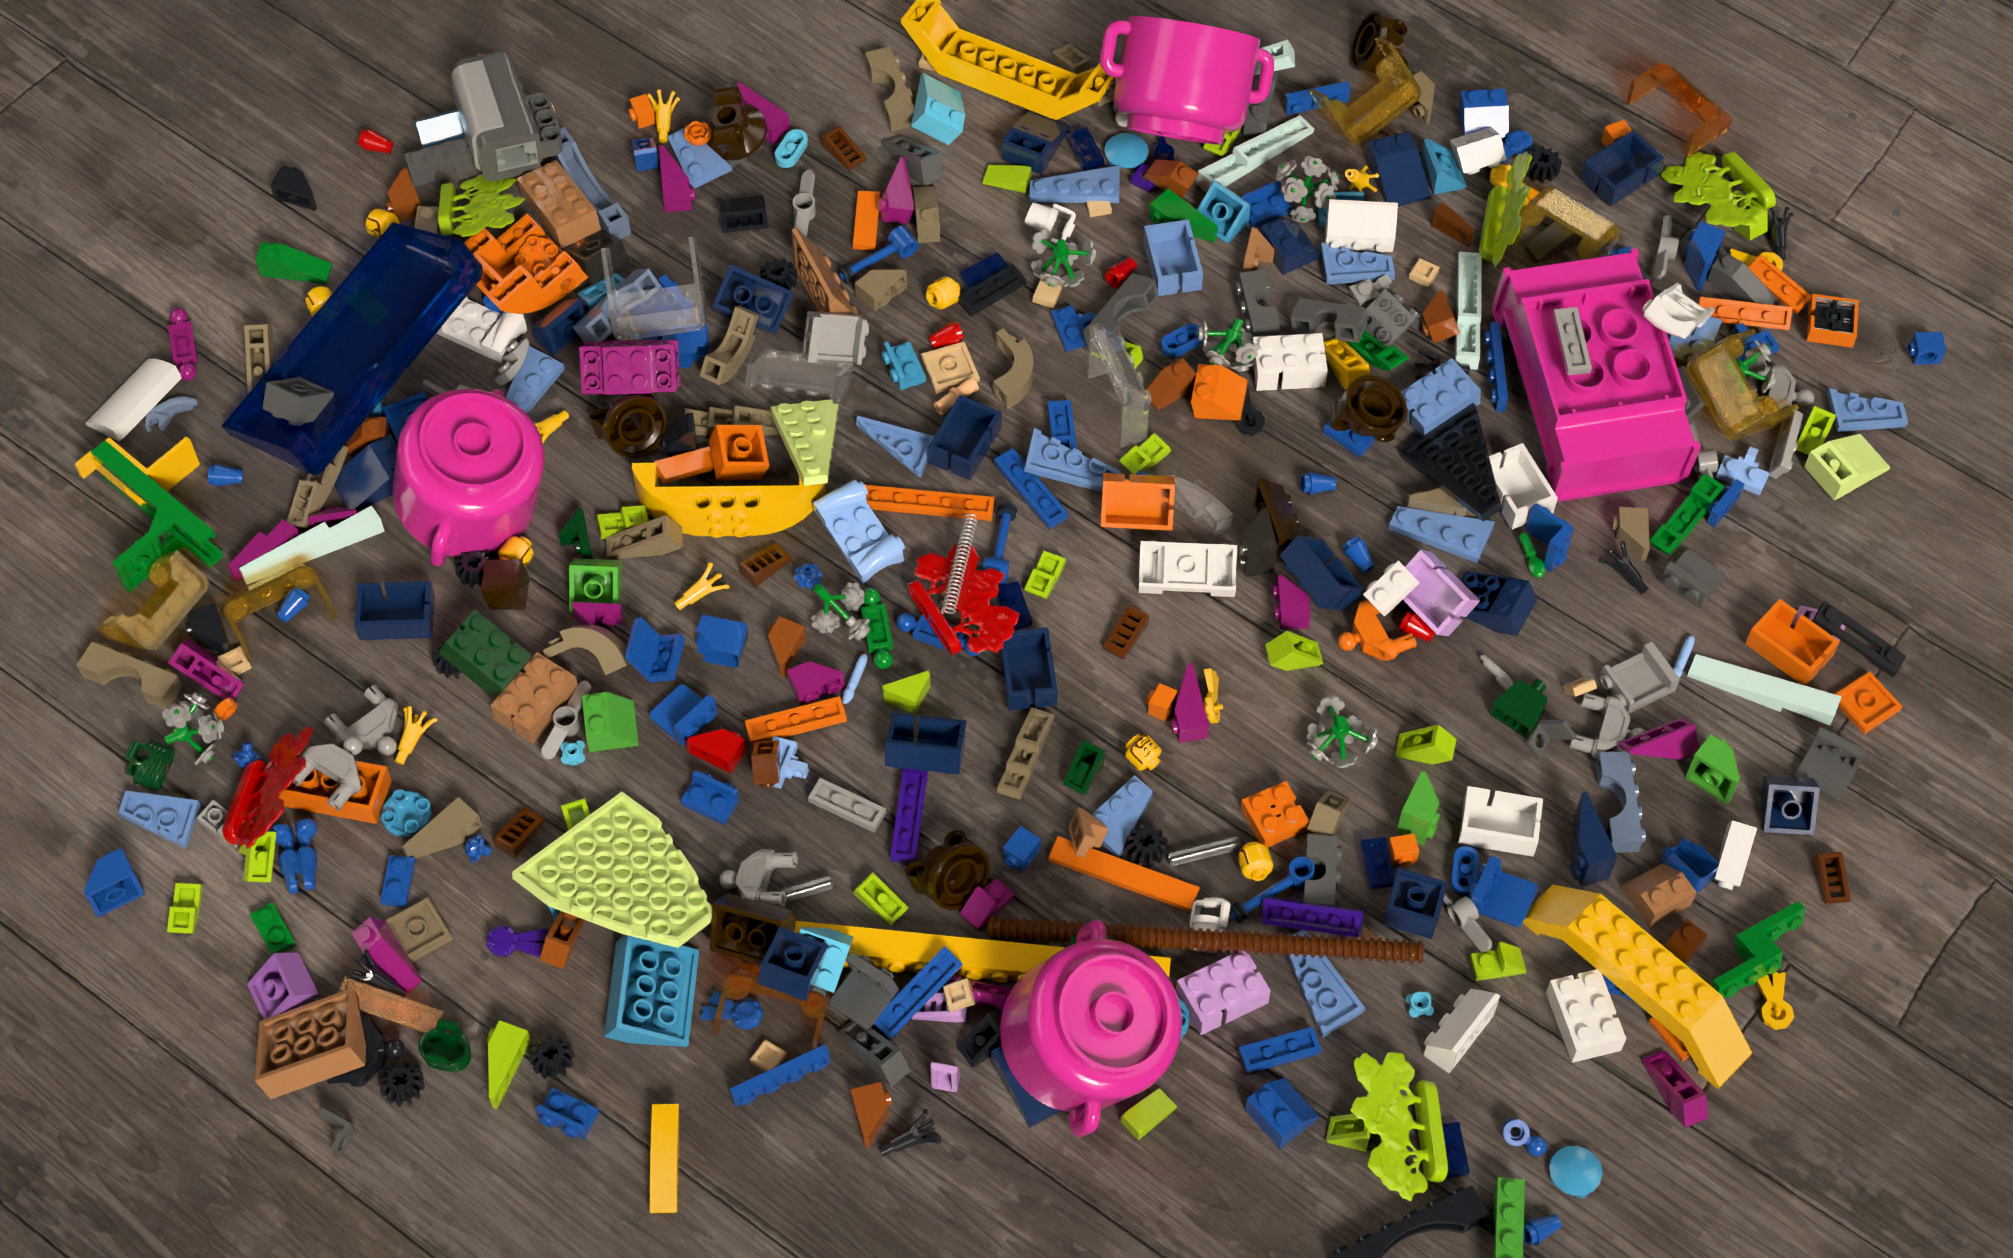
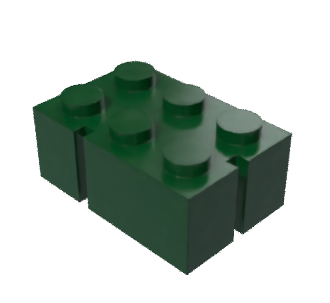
(484, 654)

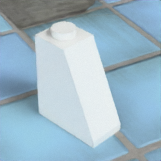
(1734, 854)

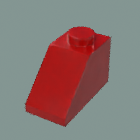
(718, 748)

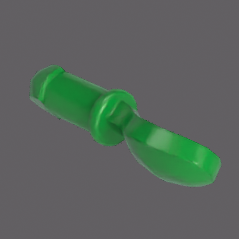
(1535, 564)

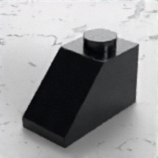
(293, 188)
(681, 436)
(207, 628)
(982, 1039)

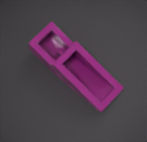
(261, 545)

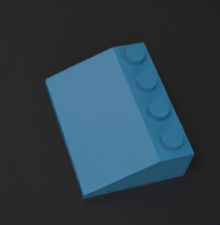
(651, 993)

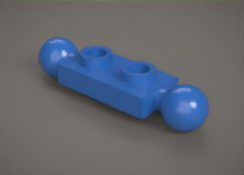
(924, 632)

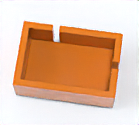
(1138, 501)
(1794, 651)

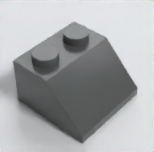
(296, 400)

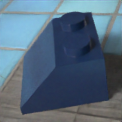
(1290, 244)
(556, 328)
(1789, 805)
(1415, 903)
(792, 964)

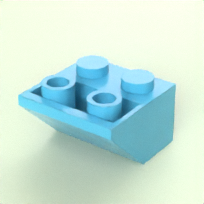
(835, 957)

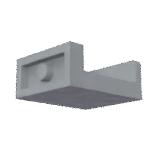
(835, 337)
(1640, 679)

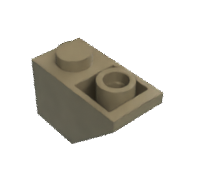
(1423, 107)
(880, 286)

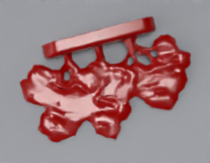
(977, 588)
(261, 787)

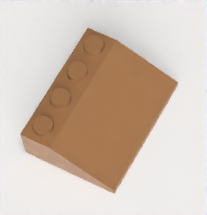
(818, 278)
(310, 1044)

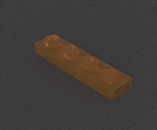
(393, 1007)

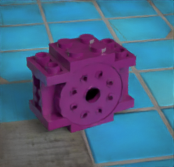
(630, 366)

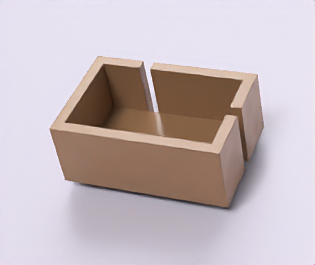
(534, 697)

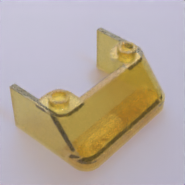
(1379, 105)
(1597, 231)
(1730, 394)
(267, 591)

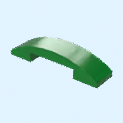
(1377, 353)
(1687, 516)

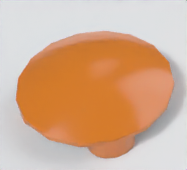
(537, 254)

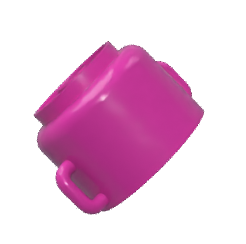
(1184, 77)
(467, 472)
(1091, 1026)

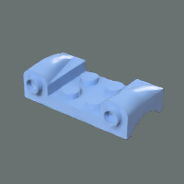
(858, 530)

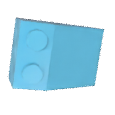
(938, 110)

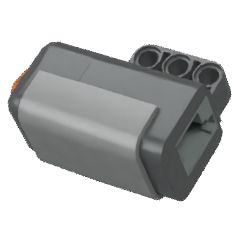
(501, 123)

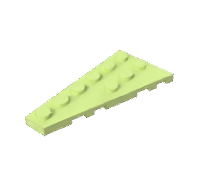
(808, 436)

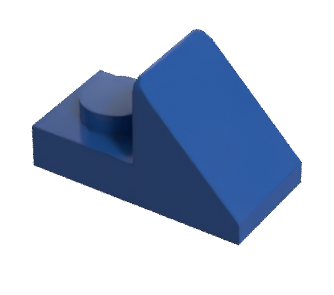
(645, 154)

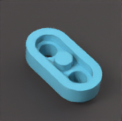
(788, 152)

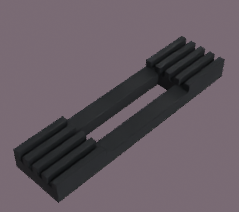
(1888, 658)

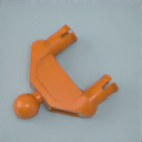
(1372, 637)

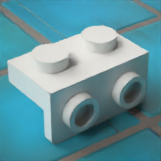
(1391, 588)

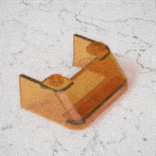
(1713, 116)
(744, 979)

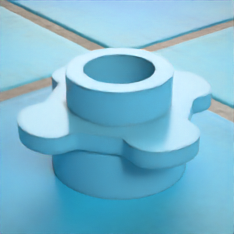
(572, 759)
(1423, 998)

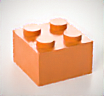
(738, 452)

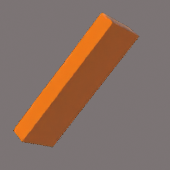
(866, 220)
(1780, 285)
(685, 465)

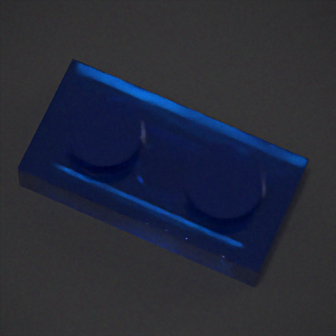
(1085, 148)
(983, 270)
(1012, 597)
(1377, 863)
(1455, 1150)

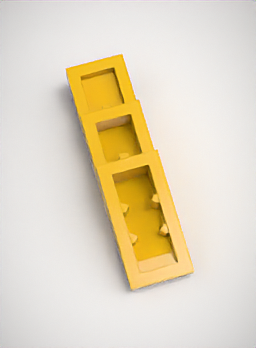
(664, 1158)

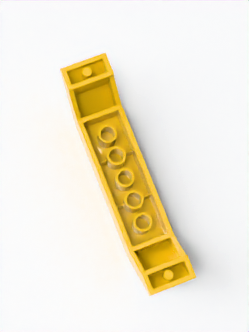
(999, 68)
(1646, 974)

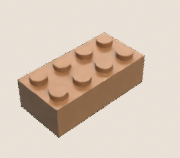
(558, 204)

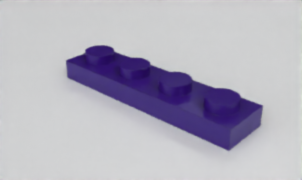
(909, 816)
(1312, 917)

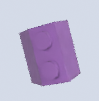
(282, 985)

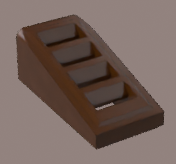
(828, 143)
(1452, 224)
(756, 578)
(1133, 618)
(514, 849)
(1839, 867)

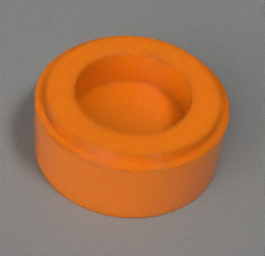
(225, 708)

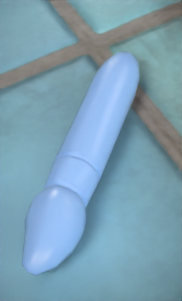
(1684, 655)
(848, 693)

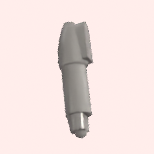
(1502, 677)

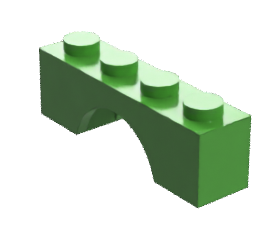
(1509, 1217)

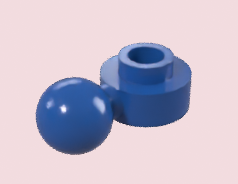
(1534, 1144)

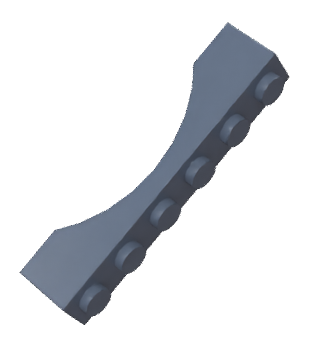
(609, 212)

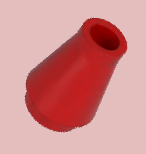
(374, 142)
(1120, 272)
(947, 335)
(1414, 624)

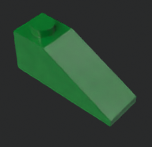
(1172, 208)
(289, 263)

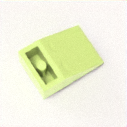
(1845, 465)

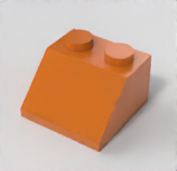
(1218, 393)

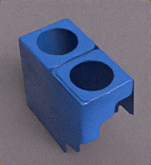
(691, 345)
(721, 640)
(1705, 864)

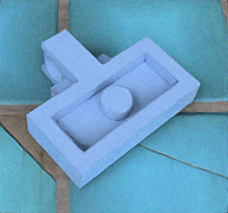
(1744, 470)
(789, 763)

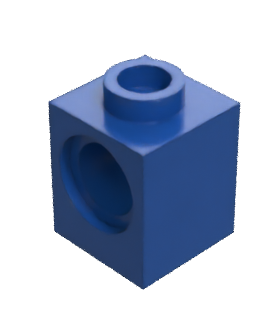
(1927, 348)
(1021, 849)

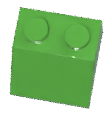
(595, 581)
(609, 722)
(1715, 769)
(1420, 811)

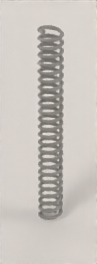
(960, 565)

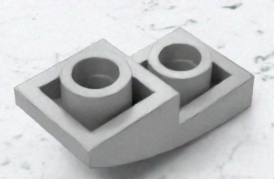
(513, 361)
(213, 819)

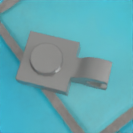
(1366, 291)

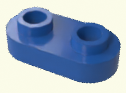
(1180, 341)
(1464, 872)

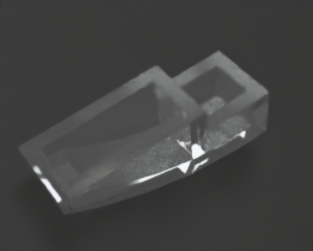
(1202, 505)

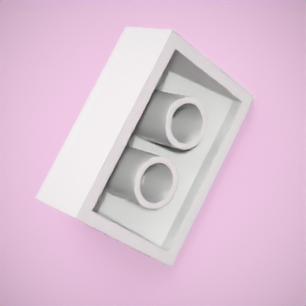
(1361, 225)
(1460, 1028)

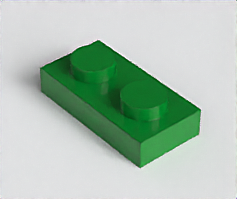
(272, 929)

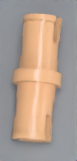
(948, 400)

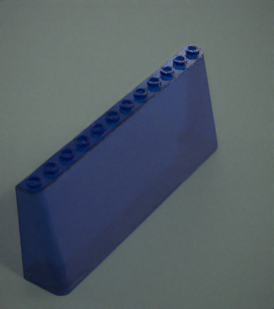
(375, 316)

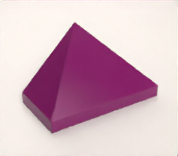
(331, 516)

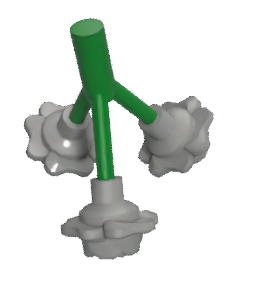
(827, 621)

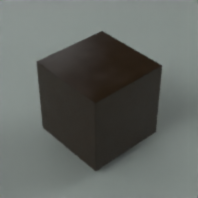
(505, 584)

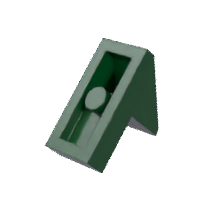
(576, 533)
(1085, 767)

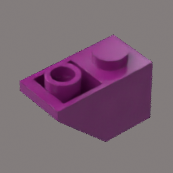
(1292, 605)
(813, 681)

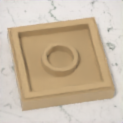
(949, 366)

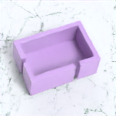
(1439, 595)
(1225, 986)

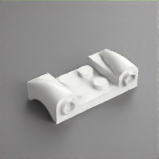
(1676, 312)
(483, 329)
(1187, 568)

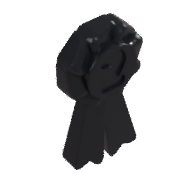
(1251, 420)

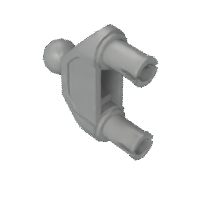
(1784, 389)
(374, 728)
(1613, 728)
(337, 765)
(756, 873)

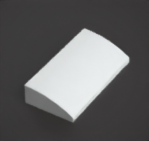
(134, 399)

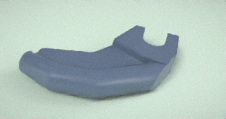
(166, 410)

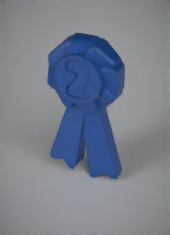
(1517, 143)
(744, 1013)

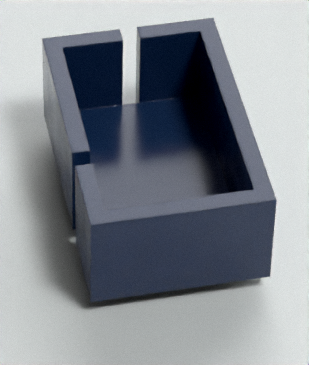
(1622, 168)
(964, 437)
(1329, 586)
(402, 616)
(1029, 669)
(936, 749)

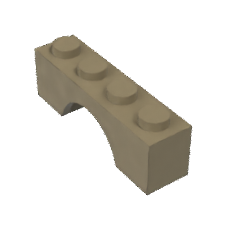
(884, 69)
(103, 664)

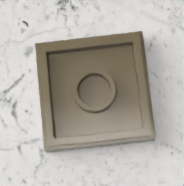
(419, 929)

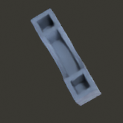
(597, 322)
(1616, 774)

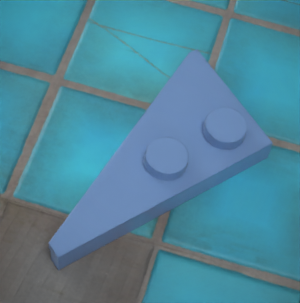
(903, 444)

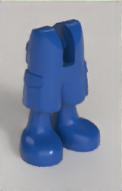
(299, 862)

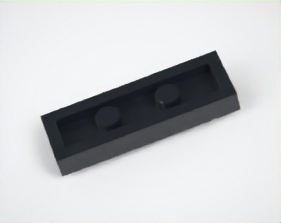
(991, 290)

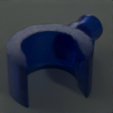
(1163, 147)

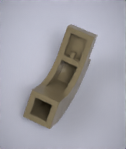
(730, 355)
(1018, 380)
(598, 640)

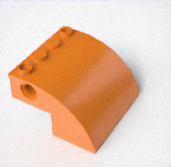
(512, 286)

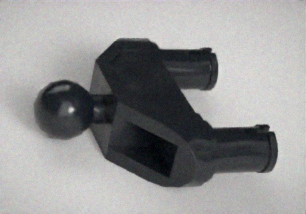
(375, 1054)

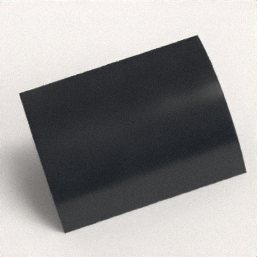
(743, 213)

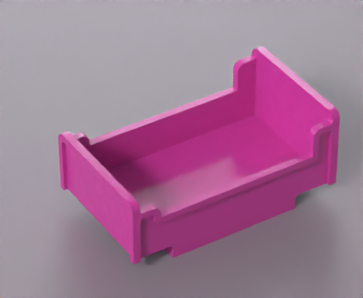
(1627, 416)

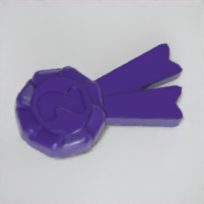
(504, 941)

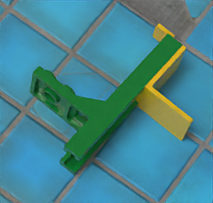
(149, 493)

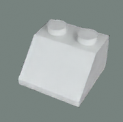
(1478, 150)

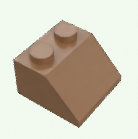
(1659, 893)

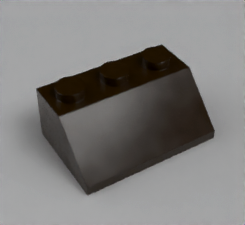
(1279, 506)
(747, 927)

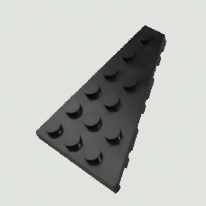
(1458, 462)

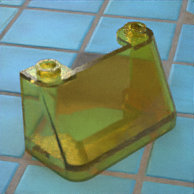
(178, 590)

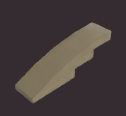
(1077, 62)
(706, 421)
(314, 491)
(1025, 753)

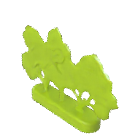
(1710, 188)
(484, 210)
(1502, 211)
(1388, 1115)

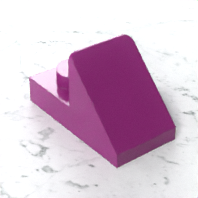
(598, 613)
(986, 903)

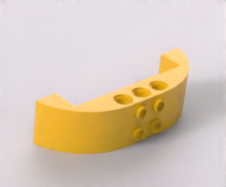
(725, 509)

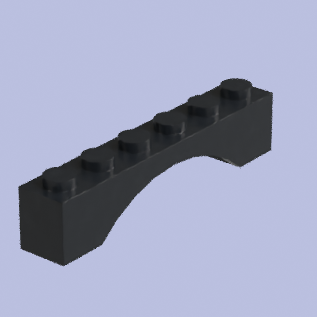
(1455, 1214)

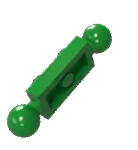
(879, 636)

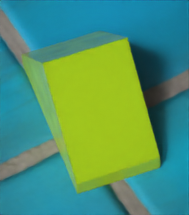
(907, 692)
(1348, 1132)

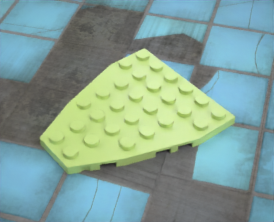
(621, 876)

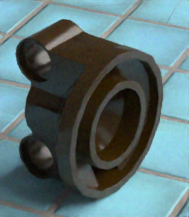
(1365, 51)
(735, 125)
(1370, 408)
(638, 434)
(950, 871)

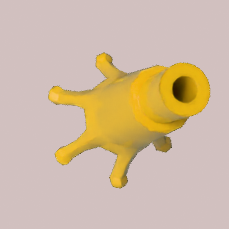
(663, 114)
(1360, 179)
(550, 424)
(700, 589)
(411, 733)

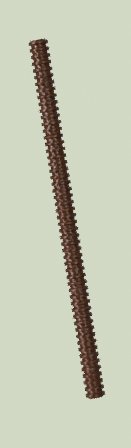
(1215, 940)

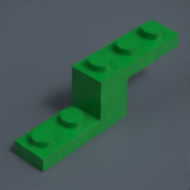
(1759, 951)

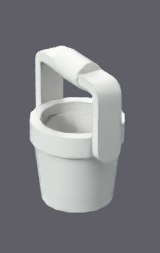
(1045, 217)
(1207, 921)

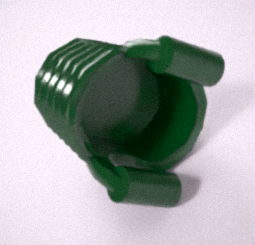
(152, 769)
(445, 1049)

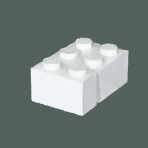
(1297, 356)
(1520, 485)
(1505, 826)
(1585, 1015)

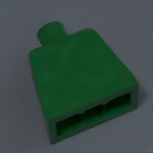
(1521, 706)

